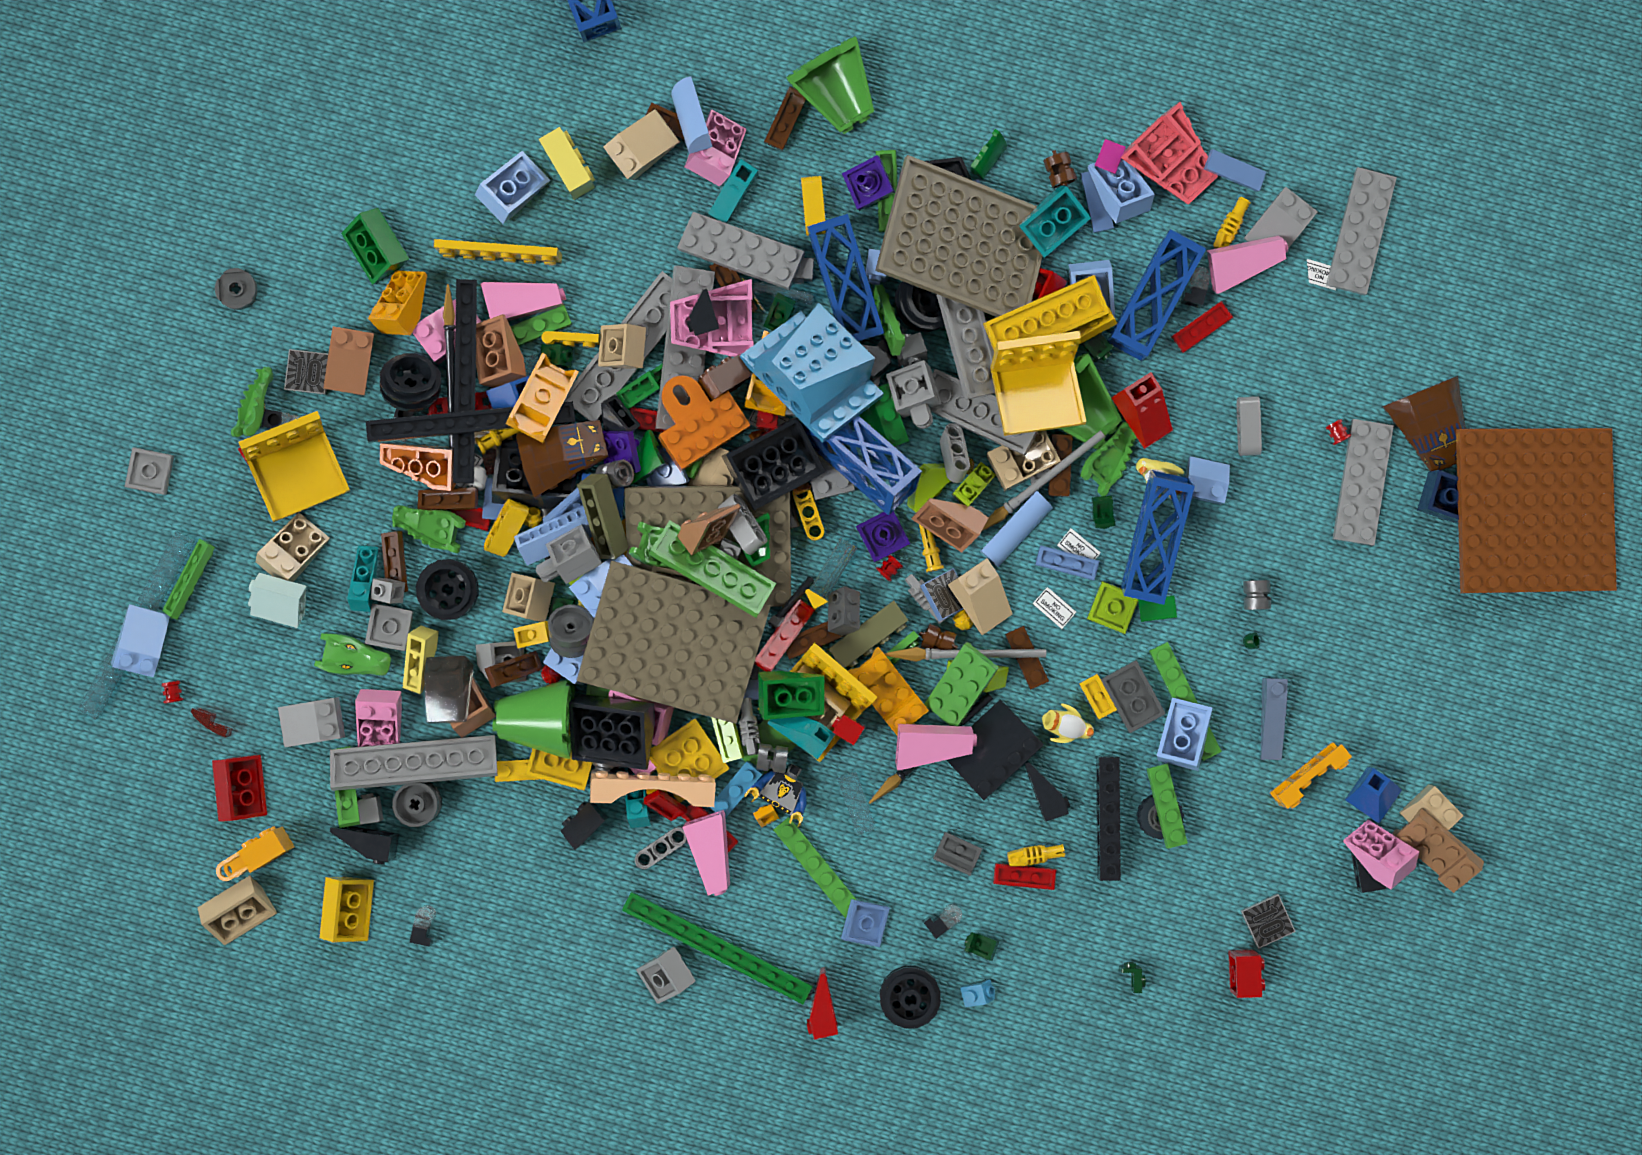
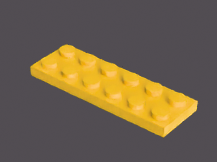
(491, 251)
(1050, 314)

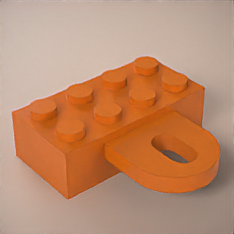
(700, 424)

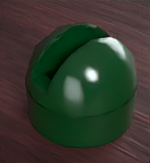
(1251, 641)

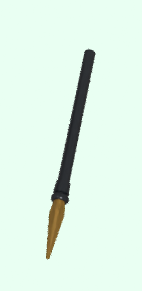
(449, 334)
(894, 780)

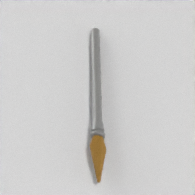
(1000, 513)
(917, 654)

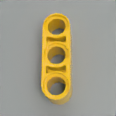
(813, 201)
(815, 520)
(506, 527)

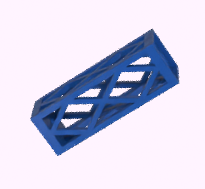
(598, 24)
(1180, 246)
(854, 254)
(903, 471)
(1142, 590)

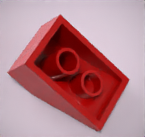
(822, 1014)

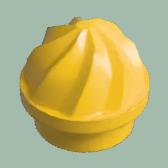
(533, 518)
(962, 620)

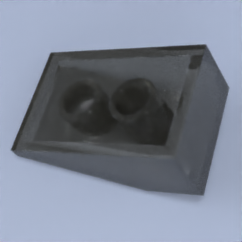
(447, 688)

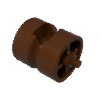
(1060, 169)
(935, 639)

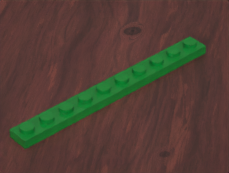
(717, 947)

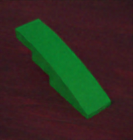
(641, 388)

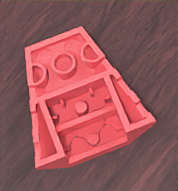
(1171, 155)

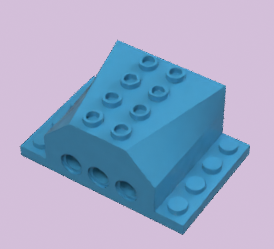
(816, 371)

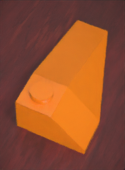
(421, 462)

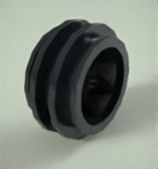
(913, 313)
(403, 385)
(433, 605)
(898, 1015)

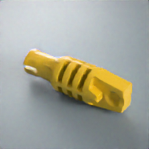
(1231, 224)
(1034, 855)

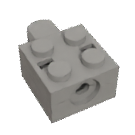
(914, 392)
(570, 556)

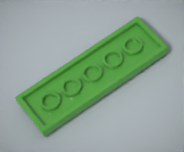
(714, 571)

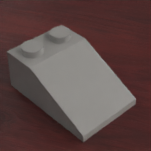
(1284, 218)
(831, 482)
(311, 722)

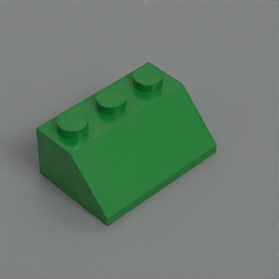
(374, 245)
(885, 419)

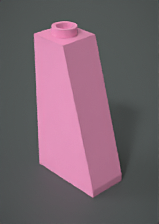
(1244, 260)
(521, 299)
(931, 743)
(709, 848)

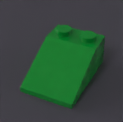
(790, 694)

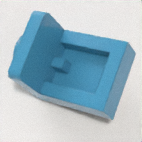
(978, 993)

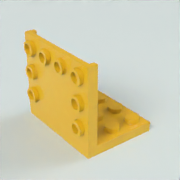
(1037, 383)
(294, 466)
(839, 679)

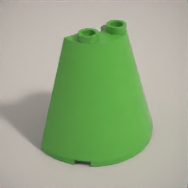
(836, 85)
(1097, 403)
(537, 718)

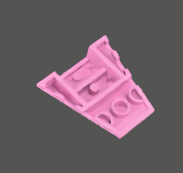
(732, 314)

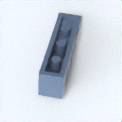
(1273, 717)

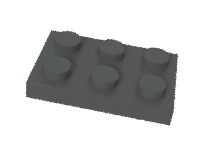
(1132, 696)

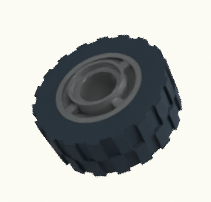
(1147, 818)

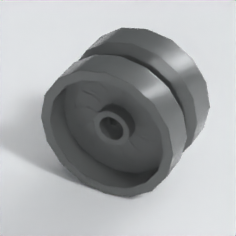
(569, 630)
(411, 814)

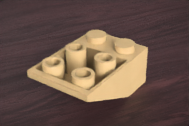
(1016, 468)
(292, 549)

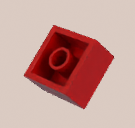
(1246, 974)

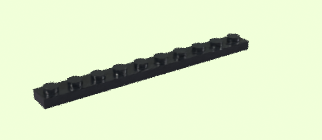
(465, 376)
(450, 423)

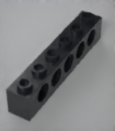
(1108, 818)

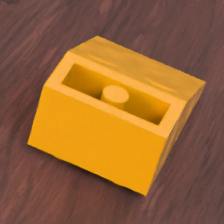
(400, 303)

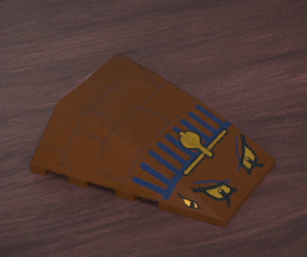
(1431, 422)
(561, 454)

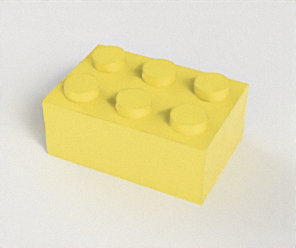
(568, 162)

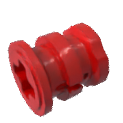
(1338, 432)
(889, 568)
(172, 692)

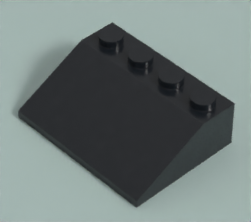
(773, 463)
(512, 484)
(611, 731)
(1000, 750)

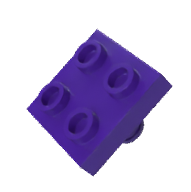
(868, 183)
(622, 446)
(882, 535)

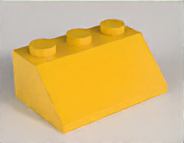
(346, 909)

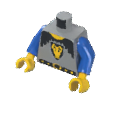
(782, 792)

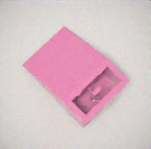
(717, 162)
(378, 717)
(1382, 853)

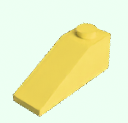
(420, 645)

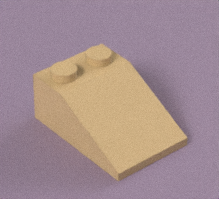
(641, 145)
(982, 596)

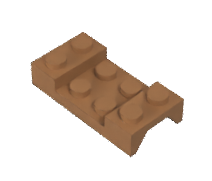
(1440, 850)

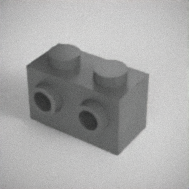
(913, 351)
(844, 611)

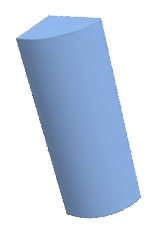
(690, 116)
(1016, 529)
(533, 541)

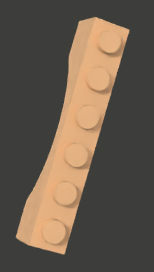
(609, 787)

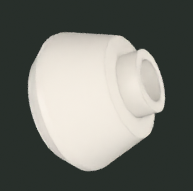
(479, 478)

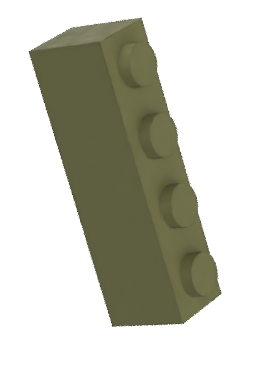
(603, 516)
(871, 632)

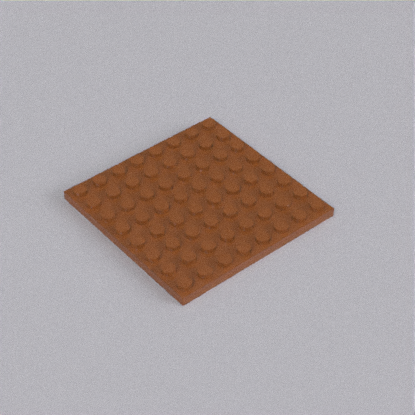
(1536, 510)

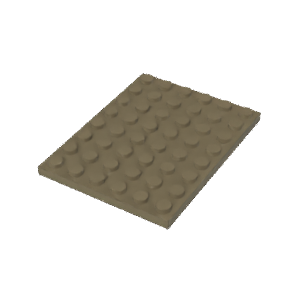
(959, 240)
(681, 503)
(671, 643)

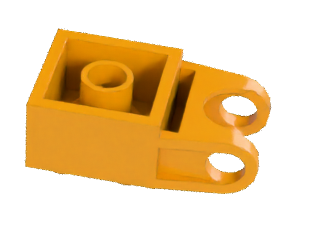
(256, 853)

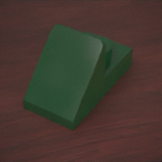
(779, 312)

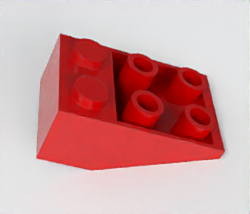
(1144, 410)

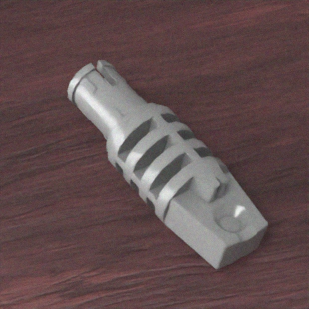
(917, 593)
(749, 727)

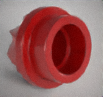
(549, 675)

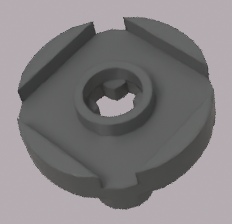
(228, 280)

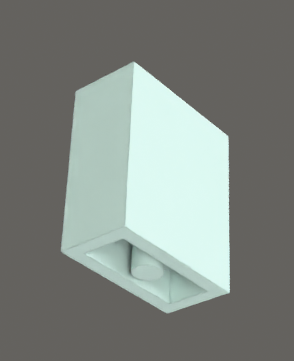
(277, 600)

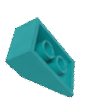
(1054, 220)

